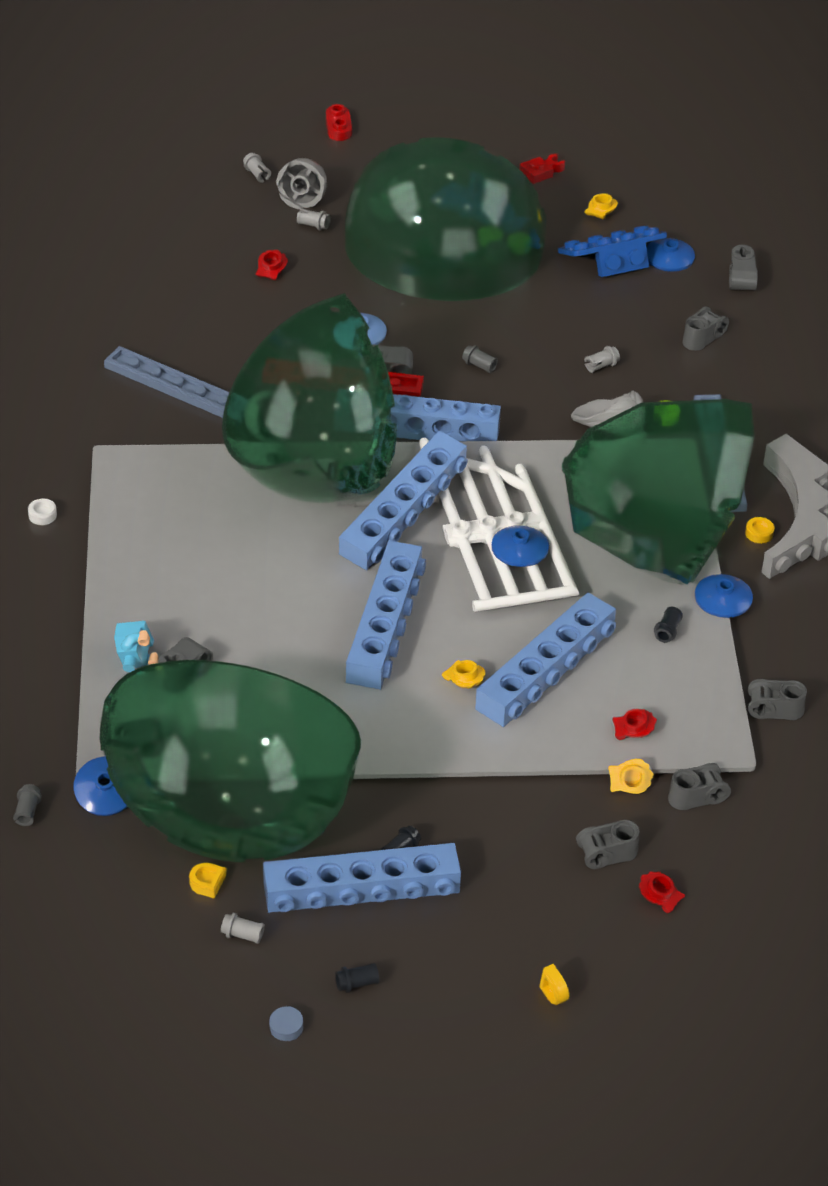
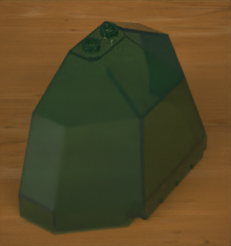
(661, 482)

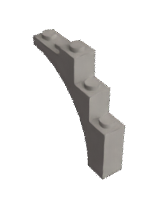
(807, 486)

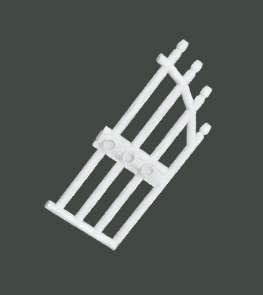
(463, 533)

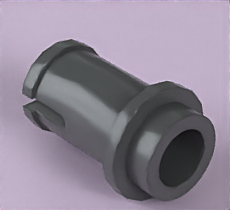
(474, 356)
(28, 799)

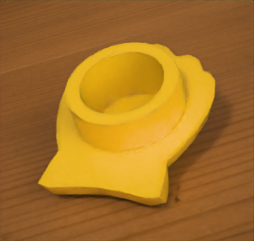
(601, 205)
(465, 674)
(630, 776)

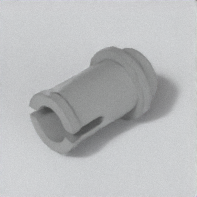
(253, 163)
(316, 219)
(608, 356)
(242, 928)

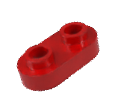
(338, 122)

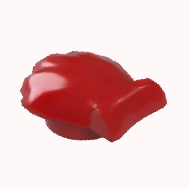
(271, 264)
(634, 724)
(660, 890)

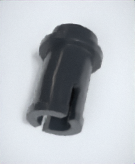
(666, 629)
(406, 838)
(356, 977)

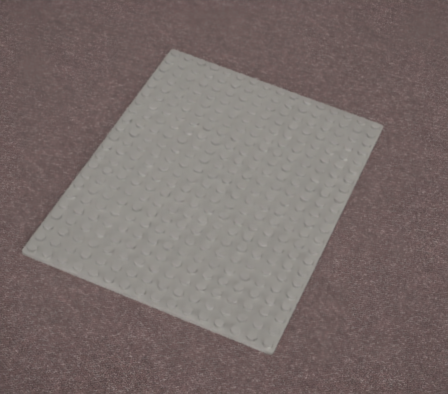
(262, 586)

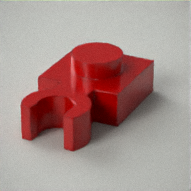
(539, 169)

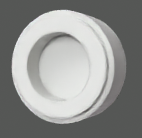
(42, 511)

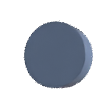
(286, 1023)

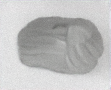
(601, 409)

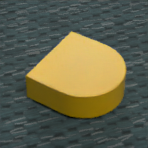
(207, 879)
(554, 985)

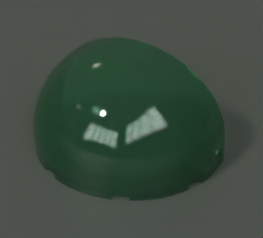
(444, 221)
(314, 408)
(228, 757)

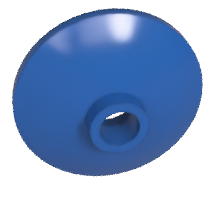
(670, 254)
(520, 546)
(723, 595)
(95, 797)

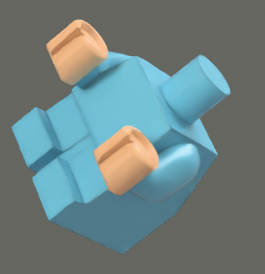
(132, 645)

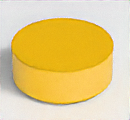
(759, 530)

